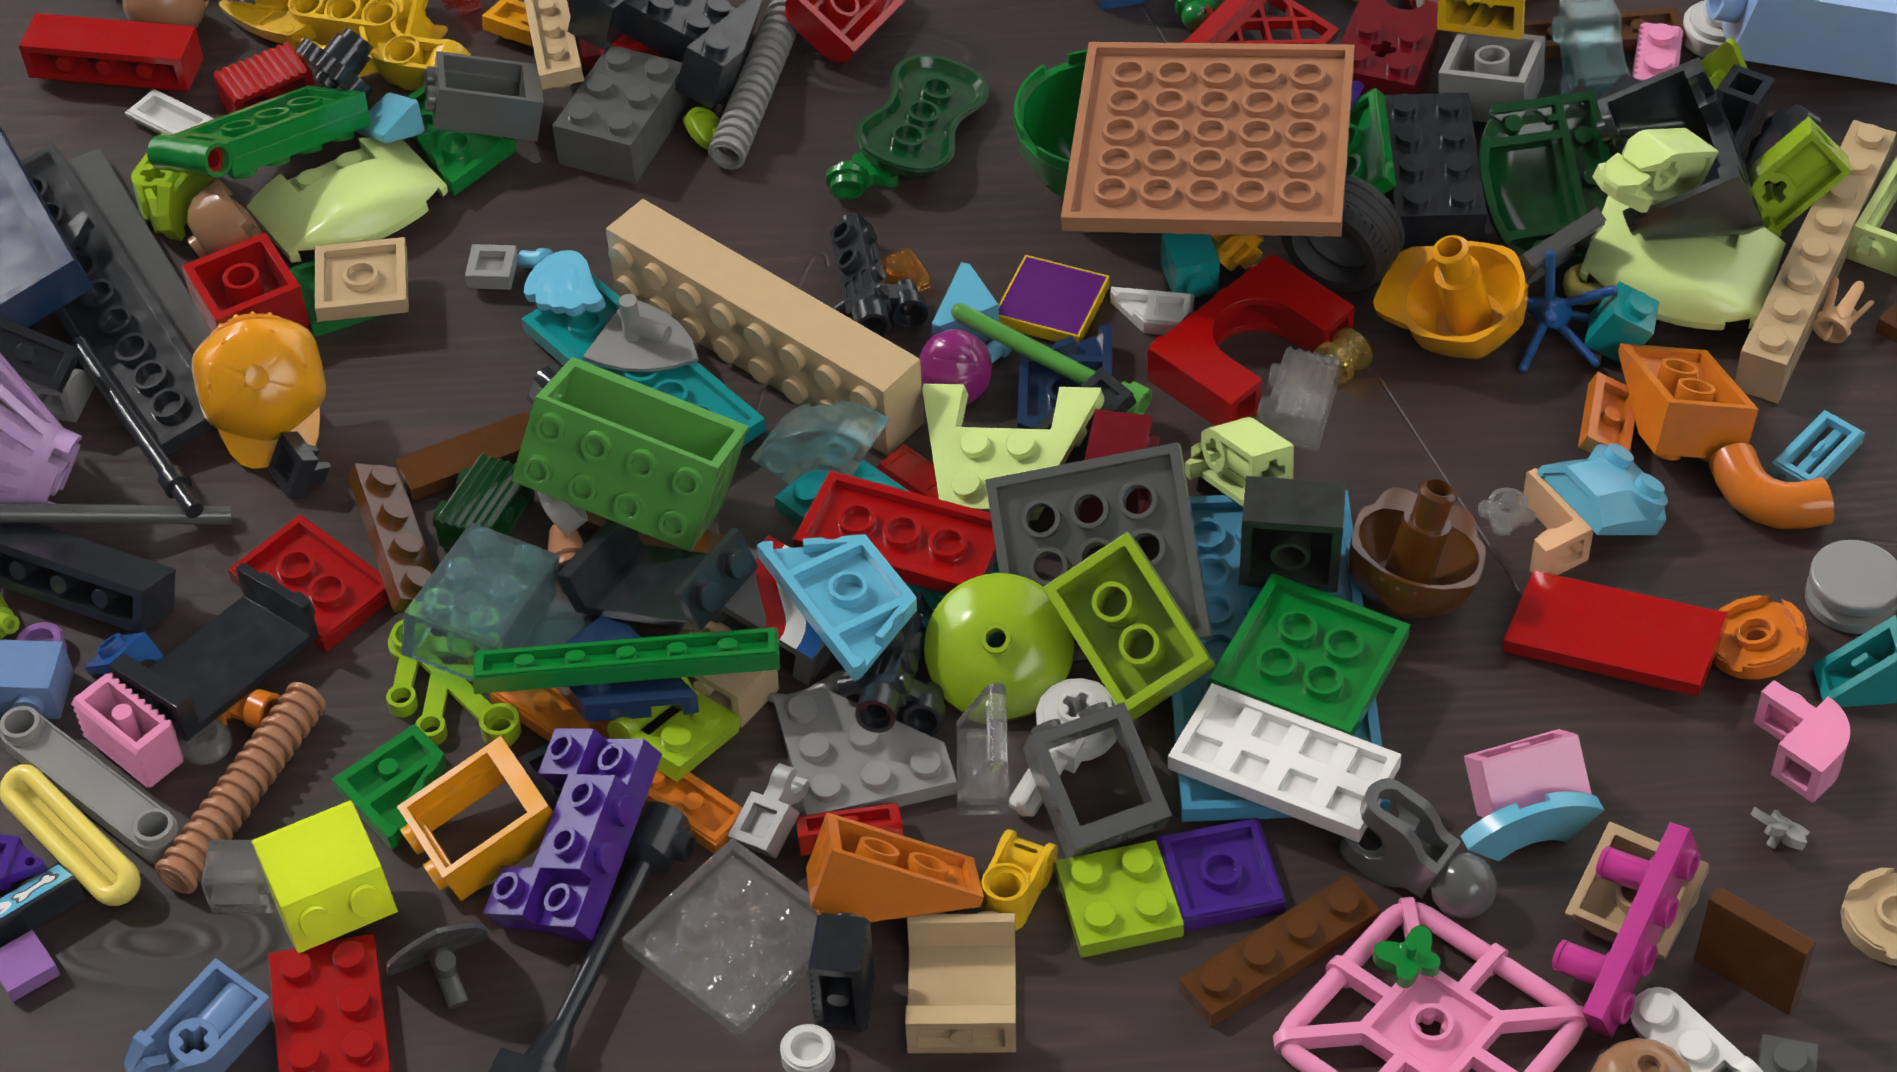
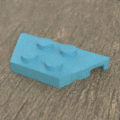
(844, 595)

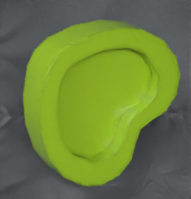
(701, 125)

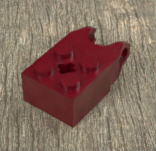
(1393, 46)

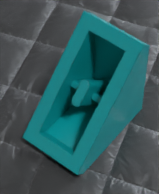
(1862, 669)

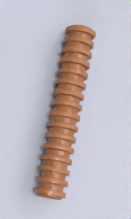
(241, 785)

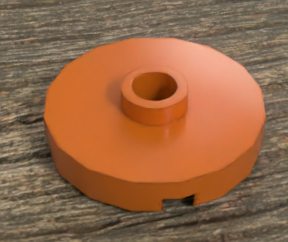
(1761, 638)

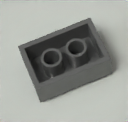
(620, 114)

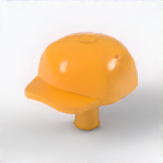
(1455, 296)
(258, 381)

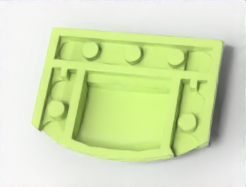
(347, 199)
(1694, 279)

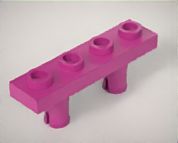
(1634, 947)

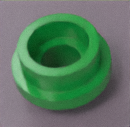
(847, 180)

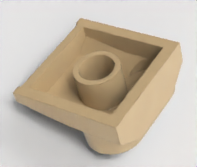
(1603, 905)

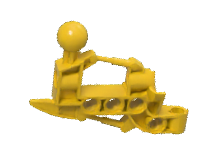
(397, 30)

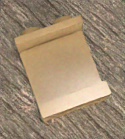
(961, 983)

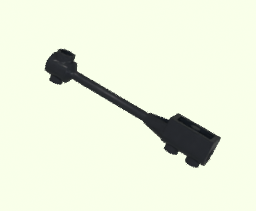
(656, 842)

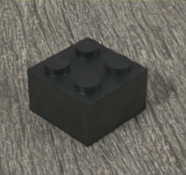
(1292, 531)

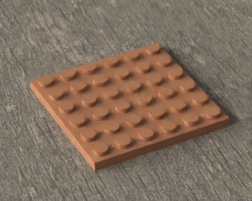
(1211, 139)

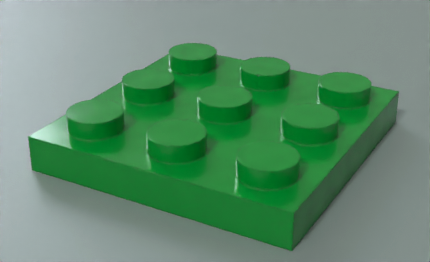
(1311, 654)

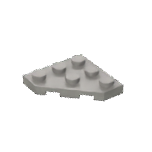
(855, 765)

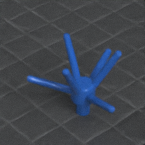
(1556, 312)

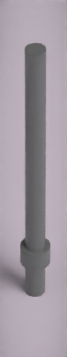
(110, 514)

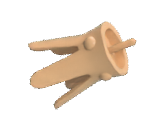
(1835, 322)

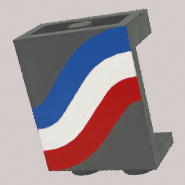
(765, 605)

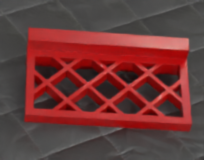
(1238, 15)

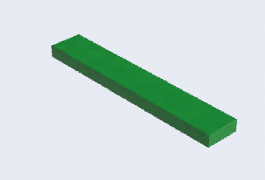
(626, 660)

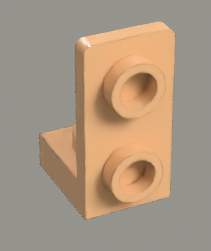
(1567, 534)

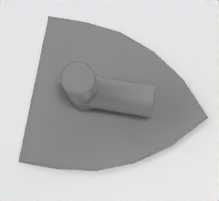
(641, 340)

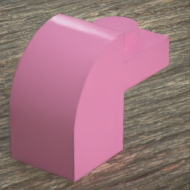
(1810, 739)

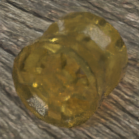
(1351, 349)

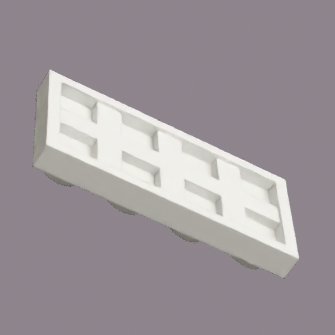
(1281, 760)

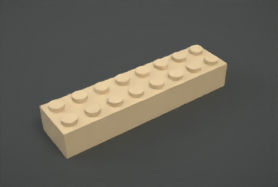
(763, 321)

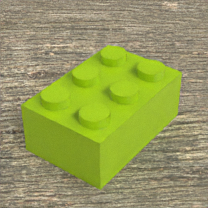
(1129, 626)

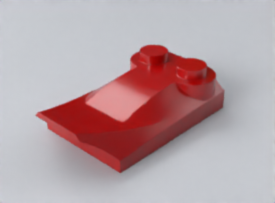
(839, 26)

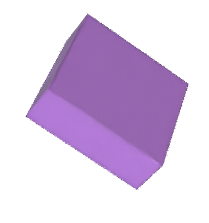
(25, 966)

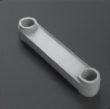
(89, 783)

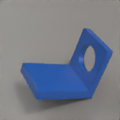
(134, 645)

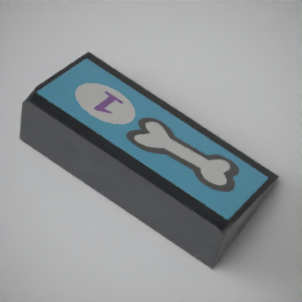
(38, 902)

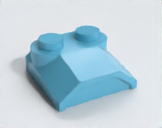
(1610, 492)

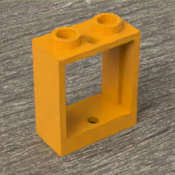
(458, 791)

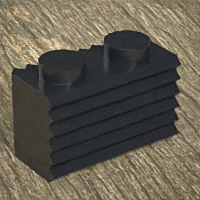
(842, 972)

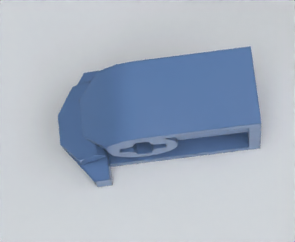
(213, 1014)

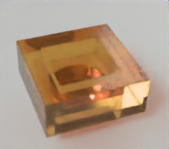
(905, 265)

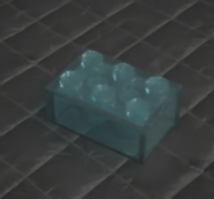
(479, 599)

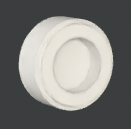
(807, 1049)

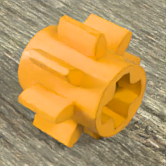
(1237, 250)

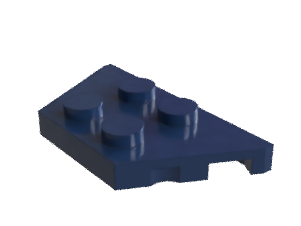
(1041, 385)
(624, 699)

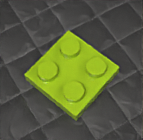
(1119, 898)

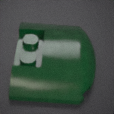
(1540, 167)

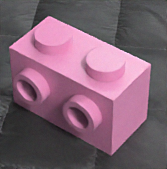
(1526, 771)

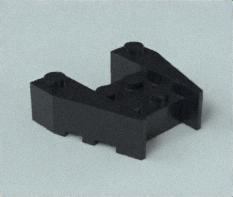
(701, 34)

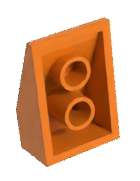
(1684, 401)
(886, 874)

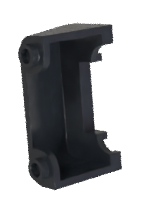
(1685, 100)

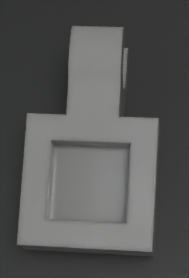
(770, 817)

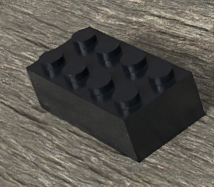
(1435, 168)

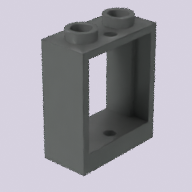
(484, 96)
(1111, 830)

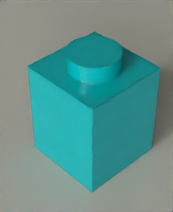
(1190, 263)
(1621, 318)

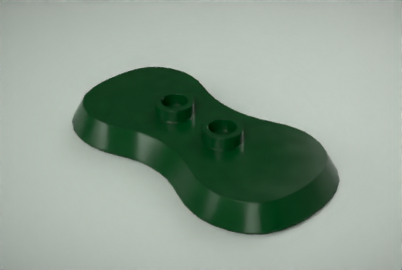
(919, 120)

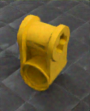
(1017, 876)

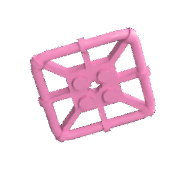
(1466, 1019)

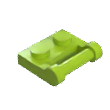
(683, 738)

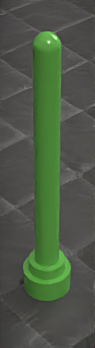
(1040, 352)

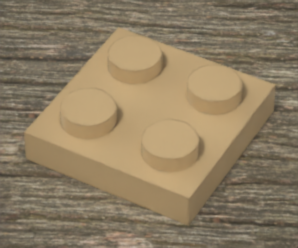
(361, 279)

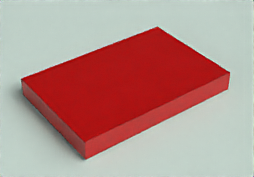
(330, 575)

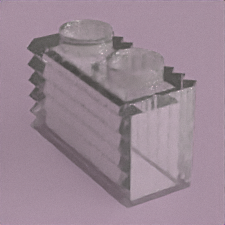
(1300, 397)

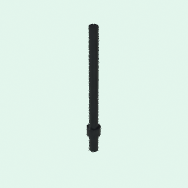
(171, 477)

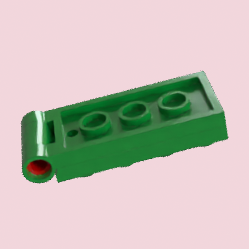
(262, 133)

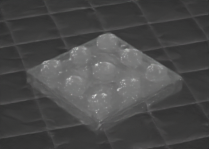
(729, 937)

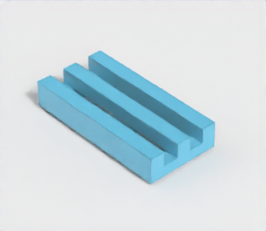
(1839, 455)

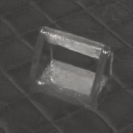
(983, 755)

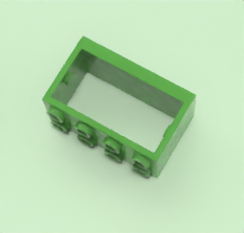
(629, 453)

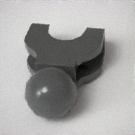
(1419, 853)

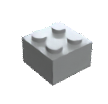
(1493, 70)

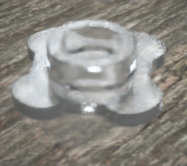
(1506, 510)

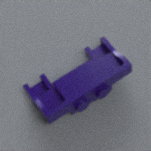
(586, 837)

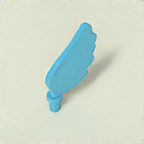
(560, 282)

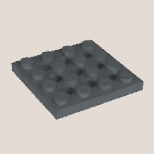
(1110, 480)

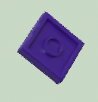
(1221, 874)

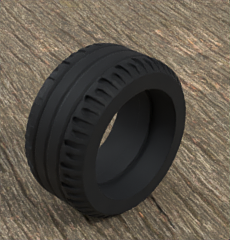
(1346, 266)

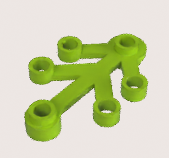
(490, 716)

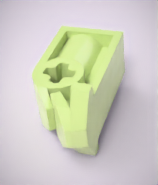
(1655, 167)
(1238, 451)

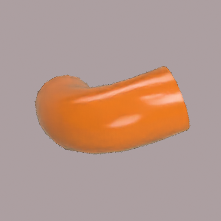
(1766, 499)

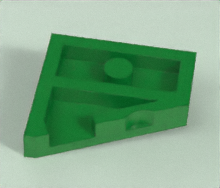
(390, 778)

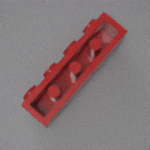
(111, 52)

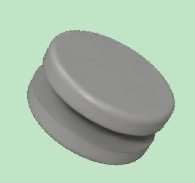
(1852, 586)

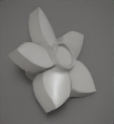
(1782, 829)

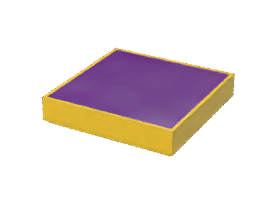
(1052, 299)

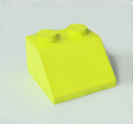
(324, 876)

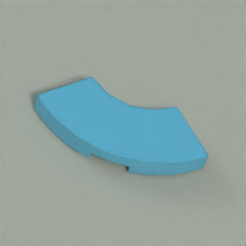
(1514, 828)

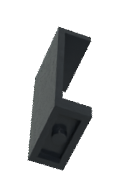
(652, 583)
(225, 655)

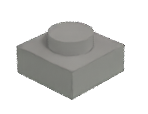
(491, 266)

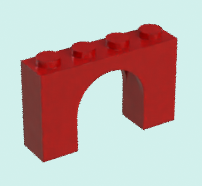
(1264, 298)

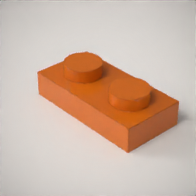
(1606, 414)

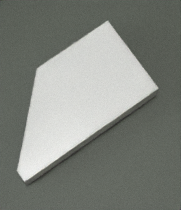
(1152, 310)

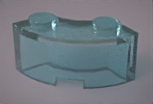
(1589, 44)
(820, 439)

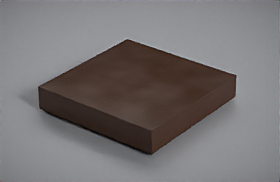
(1754, 950)

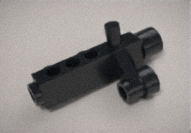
(863, 281)
(892, 685)

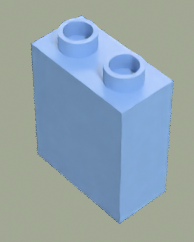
(1815, 35)

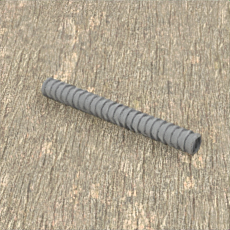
(753, 89)

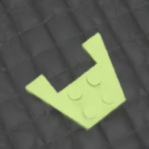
(972, 454)

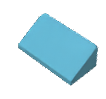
(394, 119)

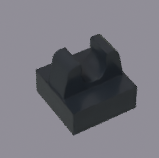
(296, 465)

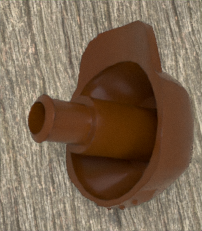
(1416, 551)

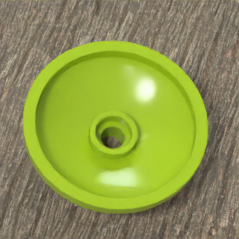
(1029, 662)

